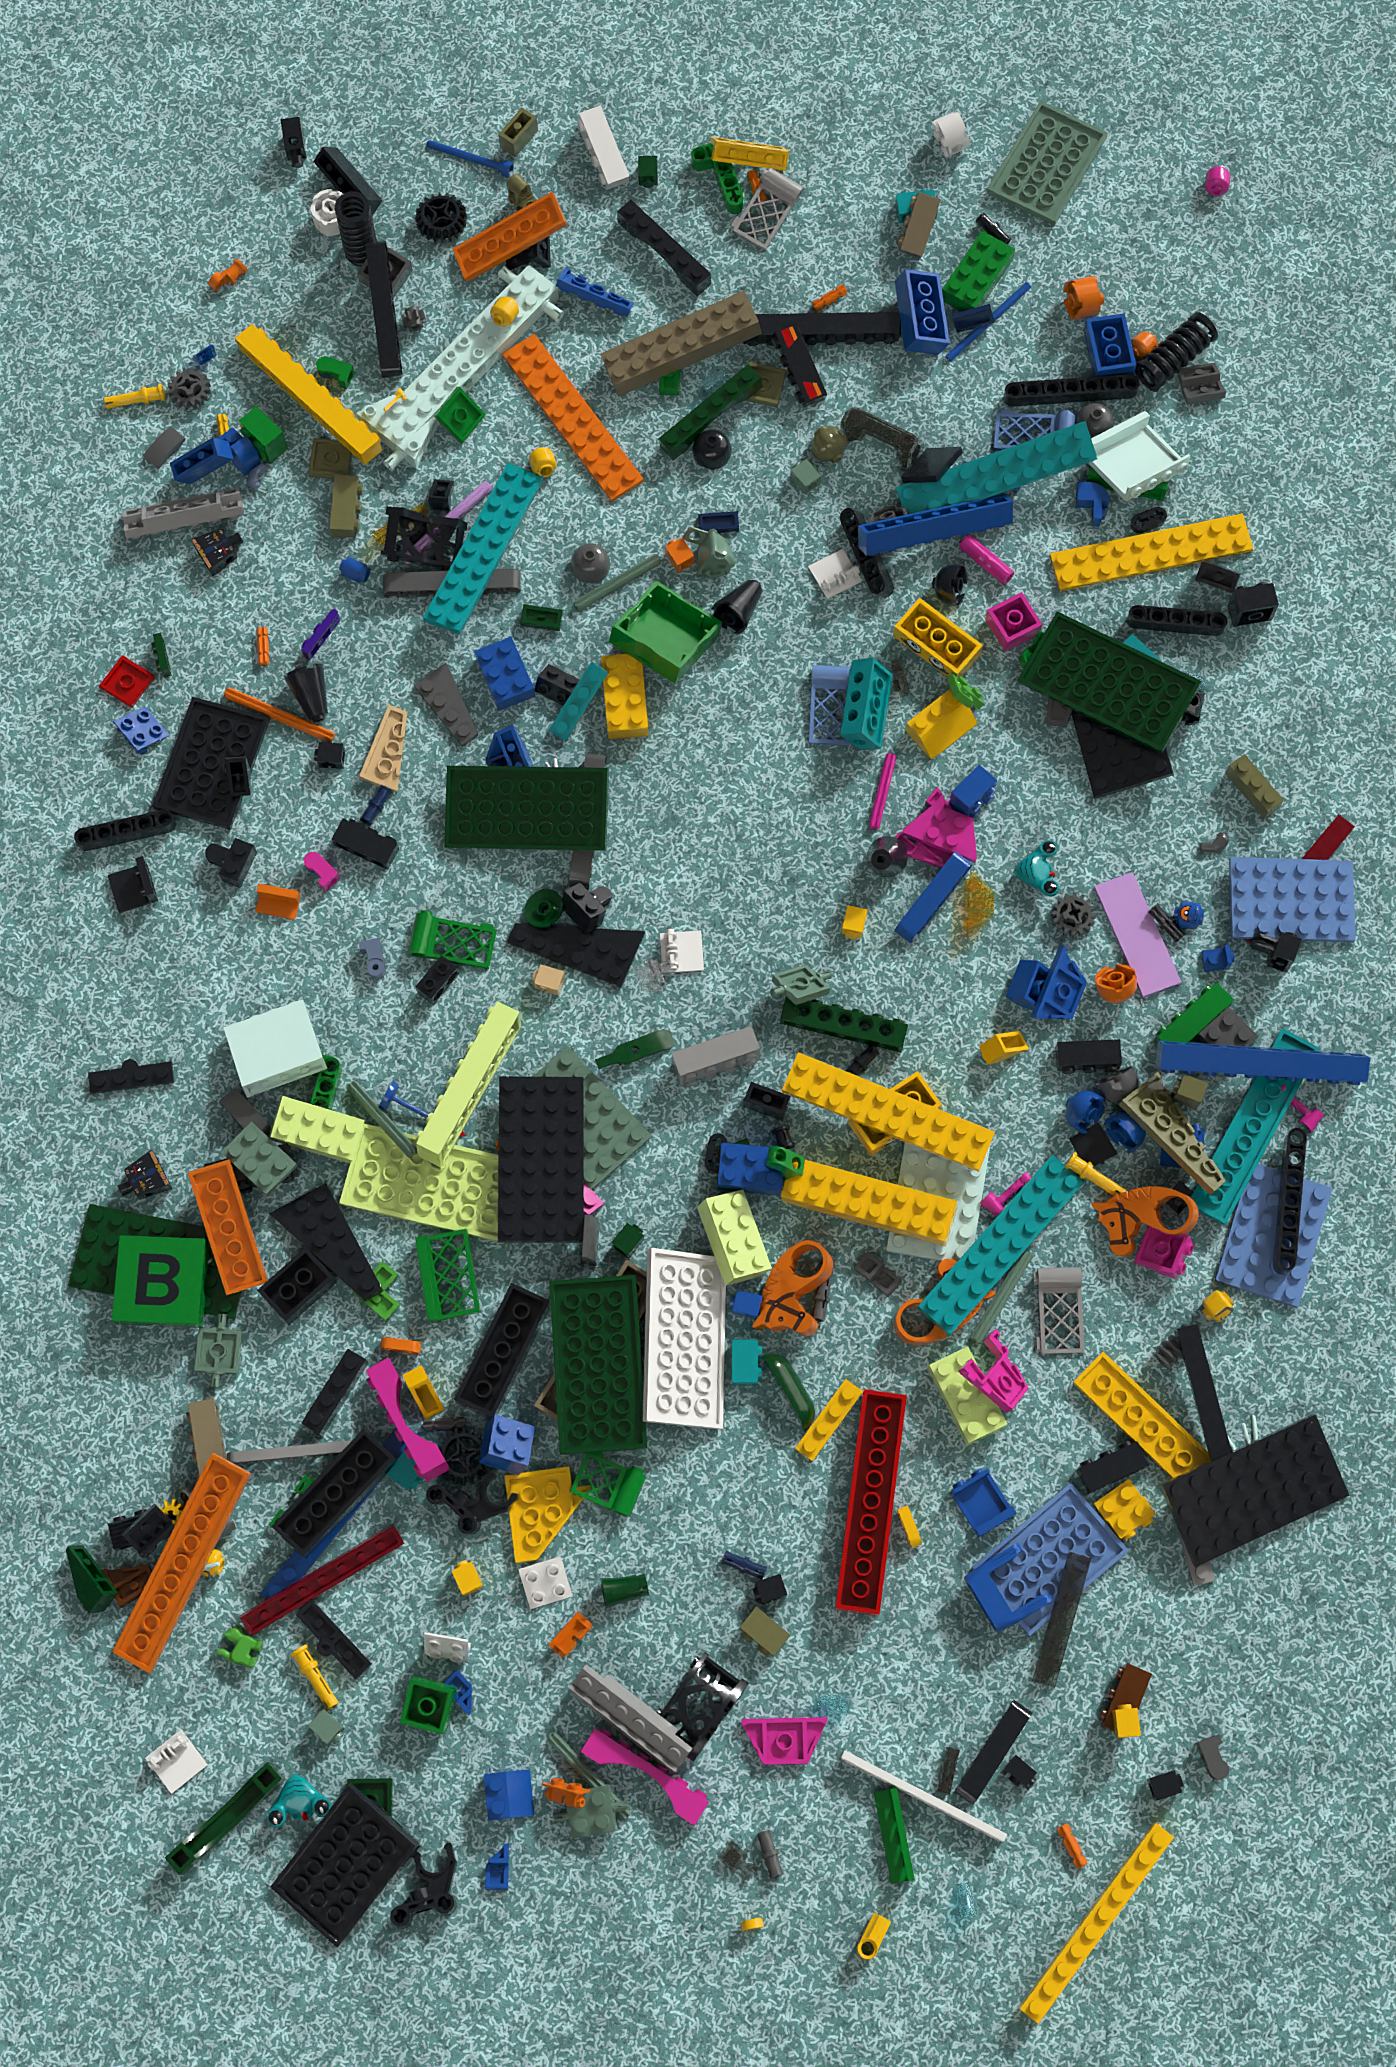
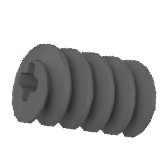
(1169, 1351)

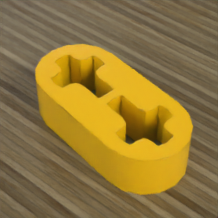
(909, 1526)

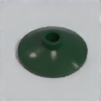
(538, 903)

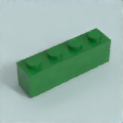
(1197, 1016)

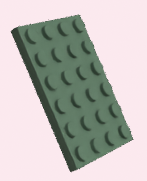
(1047, 163)
(609, 1127)

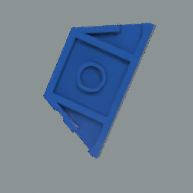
(1061, 989)

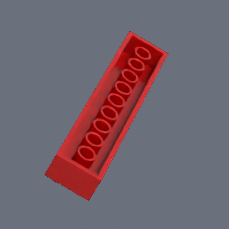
(870, 1503)

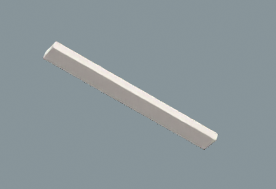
(923, 1796)

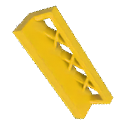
(749, 153)

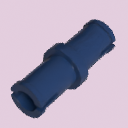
(375, 805)
(744, 1565)

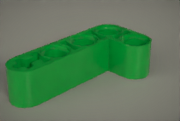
(723, 178)
(325, 1077)

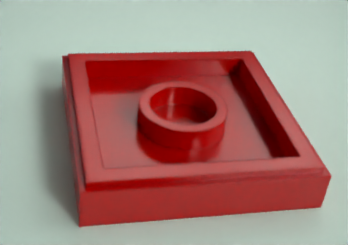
(127, 681)

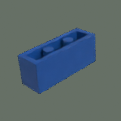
(201, 461)

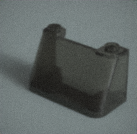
(859, 422)

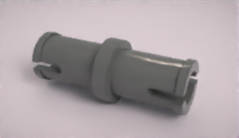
(770, 1854)

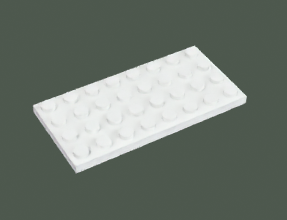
(684, 1340)

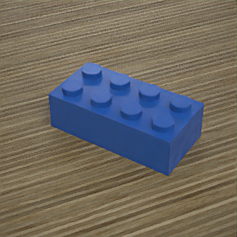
(922, 312)

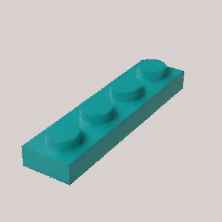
(578, 701)

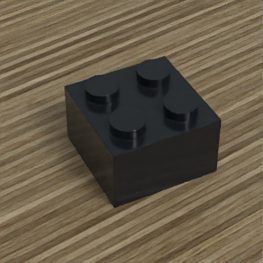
(1253, 604)

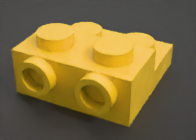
(1125, 1510)

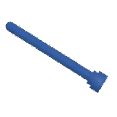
(503, 167)

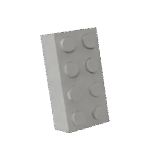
(716, 1056)

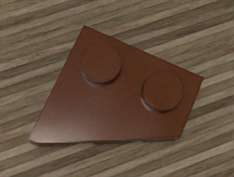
(128, 1582)

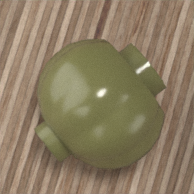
(828, 444)

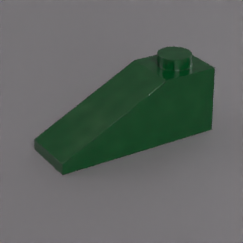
(90, 1582)

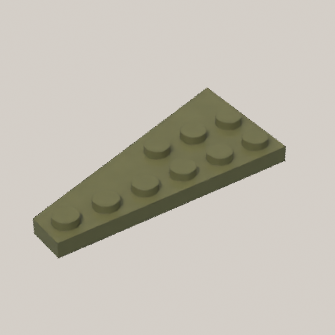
(1169, 1127)

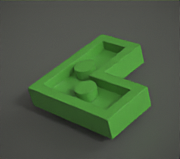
(964, 693)
(383, 1303)

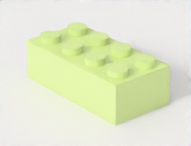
(316, 1129)
(734, 1237)
(970, 1408)

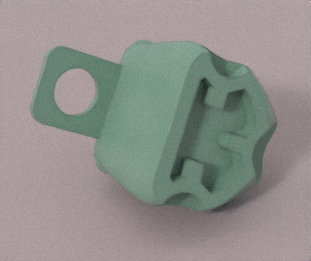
(714, 553)

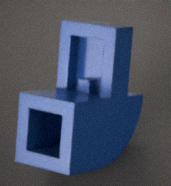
(243, 451)
(1092, 496)

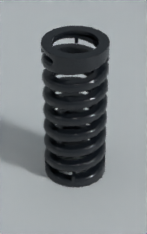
(355, 226)
(1153, 368)

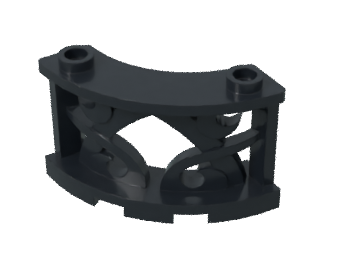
(401, 517)
(728, 1695)

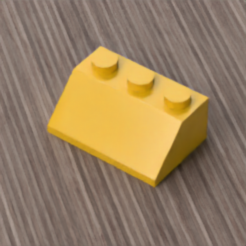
(940, 724)

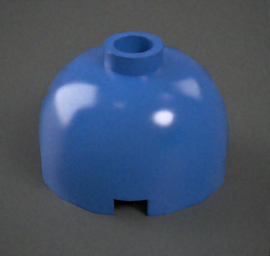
(1085, 1106)
(1125, 1130)

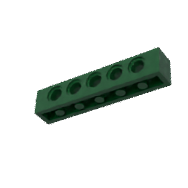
(851, 1032)

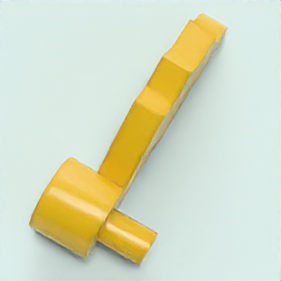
(399, 393)

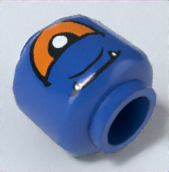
(1189, 915)

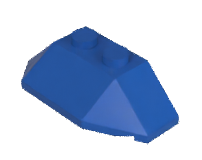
(508, 749)

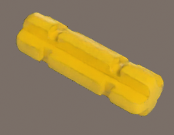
(222, 422)

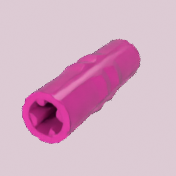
(986, 559)

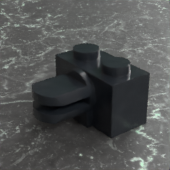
(233, 861)
(586, 907)
(1280, 950)

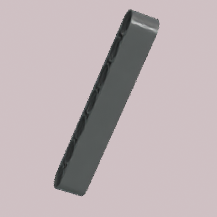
(427, 583)
(581, 861)

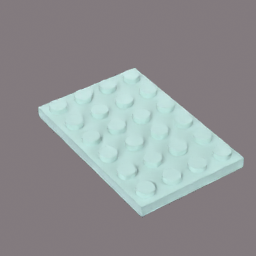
(947, 1179)

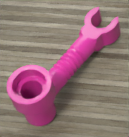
(1309, 1118)
(995, 1203)

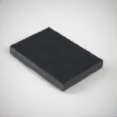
(931, 465)

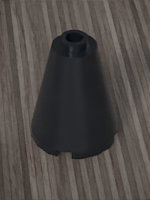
(738, 606)
(309, 690)
(893, 852)

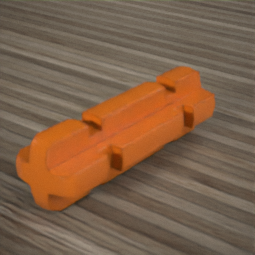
(755, 182)
(829, 298)
(262, 646)
(1072, 1846)

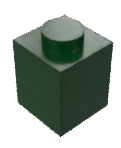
(647, 171)
(628, 1240)

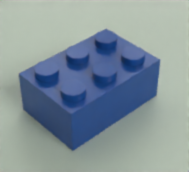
(1109, 345)
(504, 673)
(746, 1169)

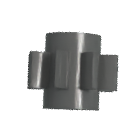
(413, 318)

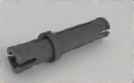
(822, 1298)

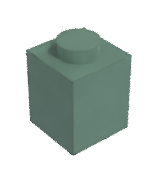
(805, 476)
(327, 1727)

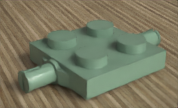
(801, 984)
(218, 1351)
(596, 1815)

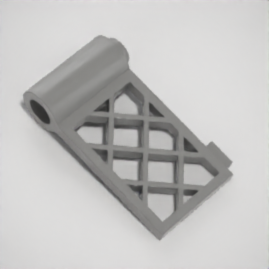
(776, 186)
(1056, 1281)

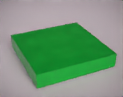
(459, 415)

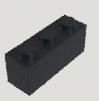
(365, 843)
(1088, 1056)
(1112, 1466)

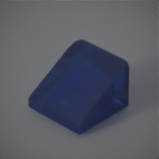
(205, 354)

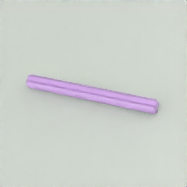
(458, 512)

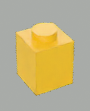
(854, 922)
(467, 1578)
(1126, 1721)

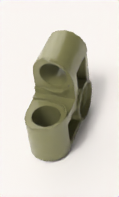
(519, 192)

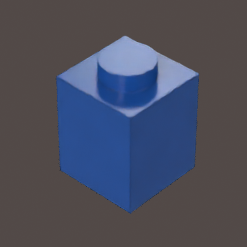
(745, 1304)

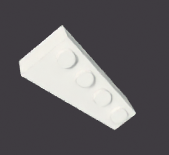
(602, 147)

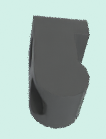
(1212, 1759)

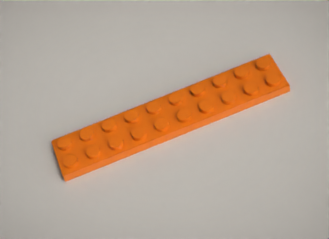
(573, 417)
(181, 1562)

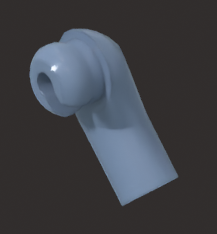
(253, 475)

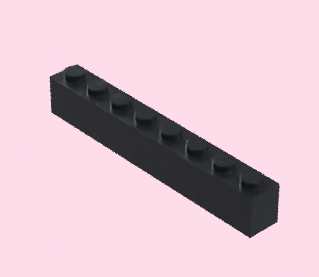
(832, 327)

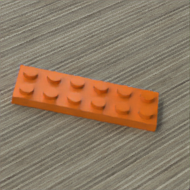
(509, 236)
(227, 1227)

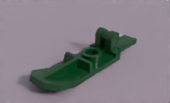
(646, 1045)

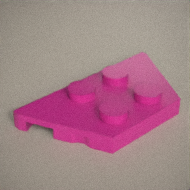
(945, 831)
(784, 1739)

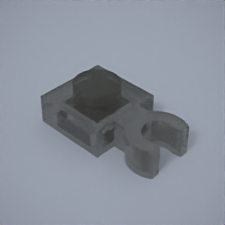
(900, 683)
(734, 1857)

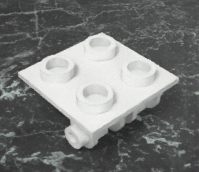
(835, 573)
(683, 950)
(545, 1582)
(447, 1647)
(176, 1761)

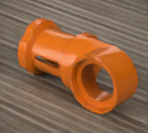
(229, 275)

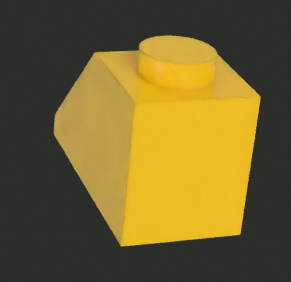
(1003, 1047)
(423, 1392)

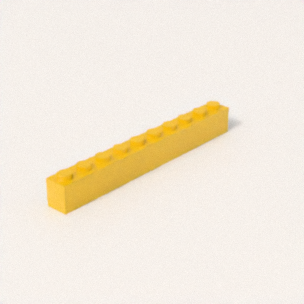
(309, 394)
(1095, 1922)

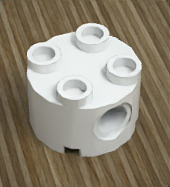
(951, 133)
(324, 213)

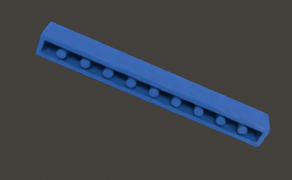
(1262, 1061)

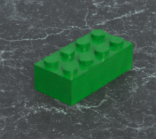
(978, 273)

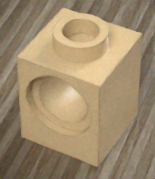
(548, 979)

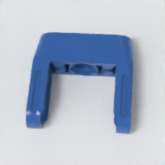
(991, 1599)

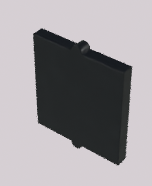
(1093, 1146)

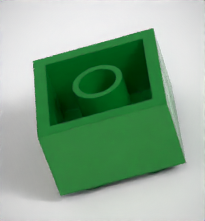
(263, 434)
(428, 1705)

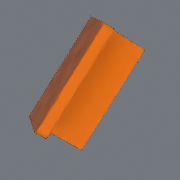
(277, 901)

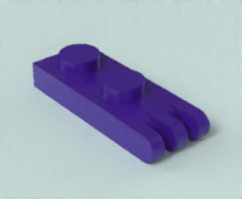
(320, 634)

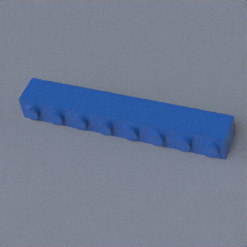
(935, 524)

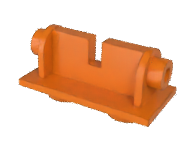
(565, 1639)
(557, 1791)

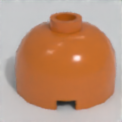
(1116, 984)

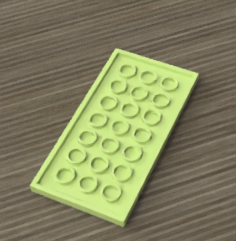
(417, 1191)

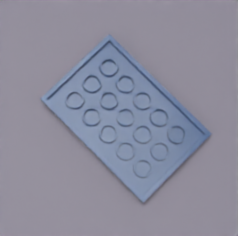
(1293, 897)
(1251, 1239)
(1046, 1538)

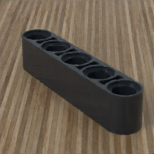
(866, 563)
(1185, 616)
(115, 828)
(993, 1752)

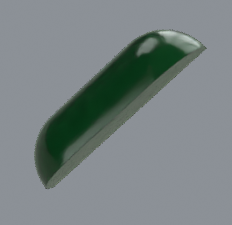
(791, 1388)

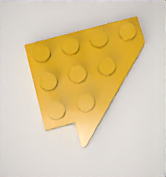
(541, 1510)

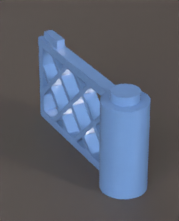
(1058, 421)
(827, 678)

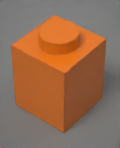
(679, 554)

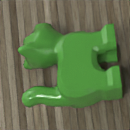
(244, 1645)

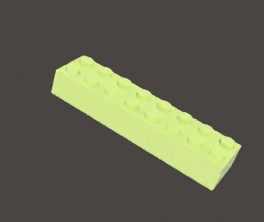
(468, 1084)

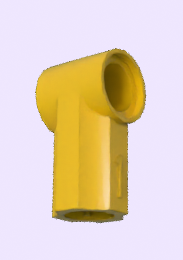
(873, 1934)

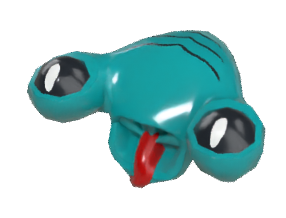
(1037, 871)
(299, 1800)

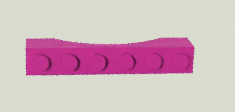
(426, 1454)
(605, 1750)

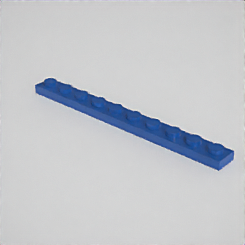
(297, 1565)

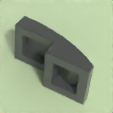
(163, 446)
(877, 1274)

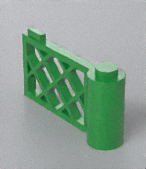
(425, 933)

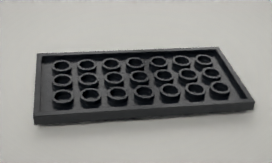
(541, 1160)
(1254, 1490)

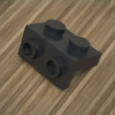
(555, 684)
(149, 1530)

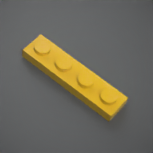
(828, 1420)

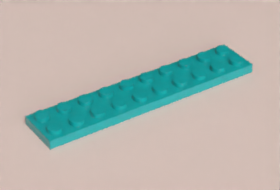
(1002, 470)
(483, 549)
(1249, 1135)
(1000, 1245)

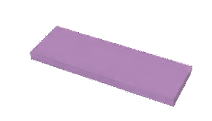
(1137, 934)

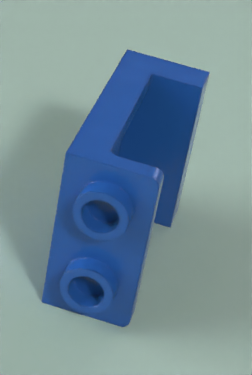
(982, 1502)

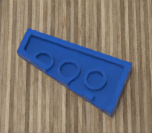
(594, 292)

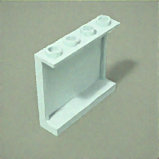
(1135, 457)
(274, 1048)

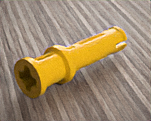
(145, 395)
(1086, 1170)
(309, 1668)

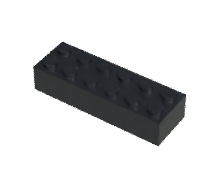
(502, 1351)
(334, 1493)

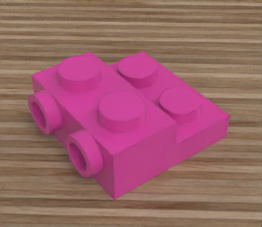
(1164, 1252)

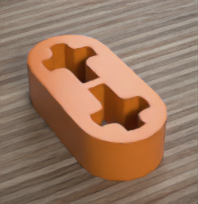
(400, 1345)

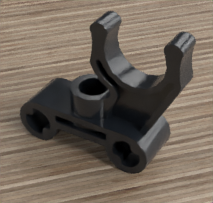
(467, 1508)
(431, 1896)

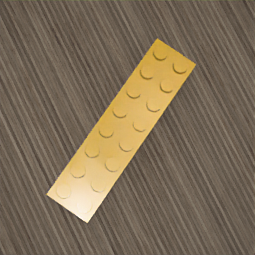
(871, 1202)

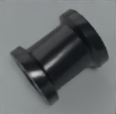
(783, 1137)

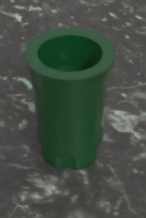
(623, 1589)

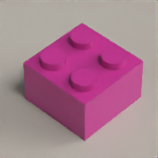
(1013, 621)

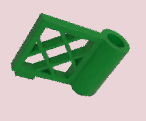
(626, 1486)

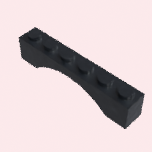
(644, 228)

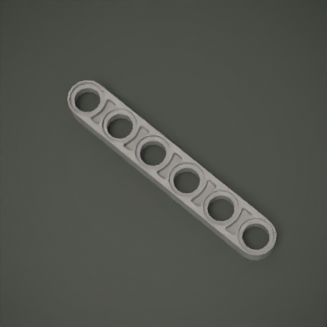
(287, 1452)

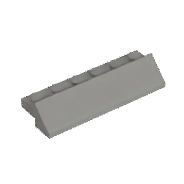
(182, 513)
(631, 1718)

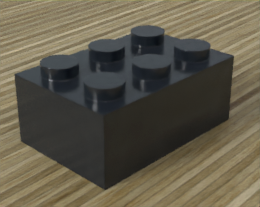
(297, 1286)

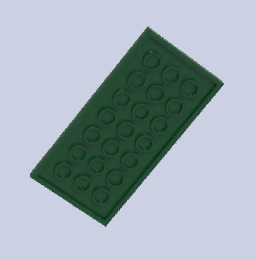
(1109, 682)
(526, 808)
(98, 1254)
(597, 1364)

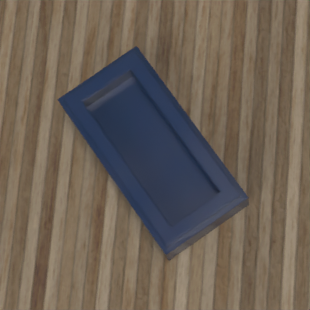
(973, 318)
(719, 521)

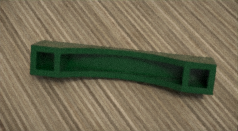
(735, 390)
(202, 1840)

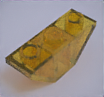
(978, 904)

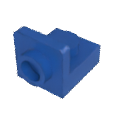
(1217, 959)

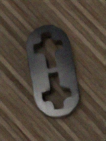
(1147, 516)
(711, 1152)

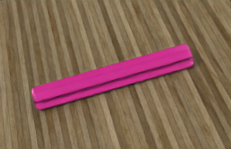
(882, 791)

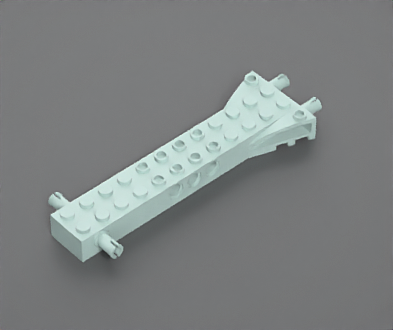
(411, 423)

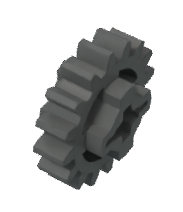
(198, 391)
(1082, 909)

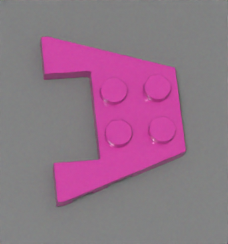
(922, 851)
(1002, 1380)

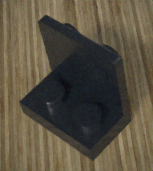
(538, 253)
(133, 887)

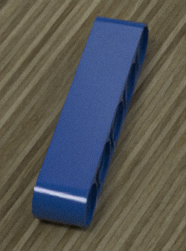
(933, 897)

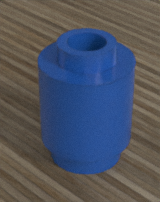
(354, 570)

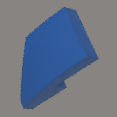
(464, 1696)
(498, 1870)

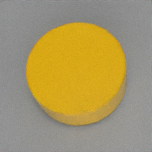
(751, 1924)

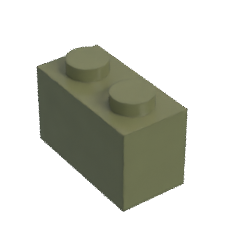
(518, 132)
(1189, 1091)
(764, 1632)

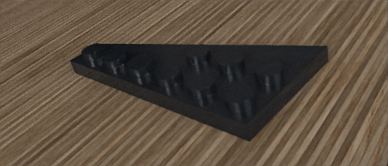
(600, 953)
(326, 1234)

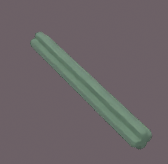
(617, 582)
(382, 1119)
(1001, 1297)
(581, 1768)

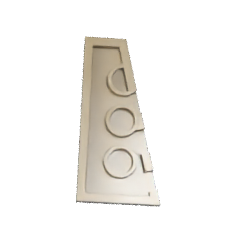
(385, 755)

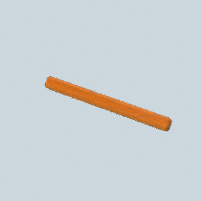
(279, 715)

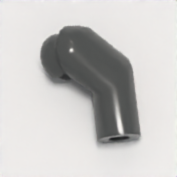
(1217, 845)

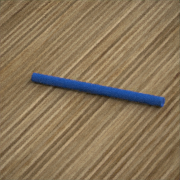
(996, 314)

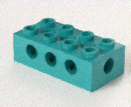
(866, 704)

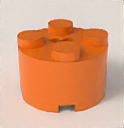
(1083, 297)

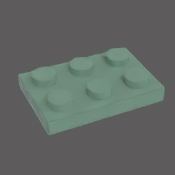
(259, 1158)

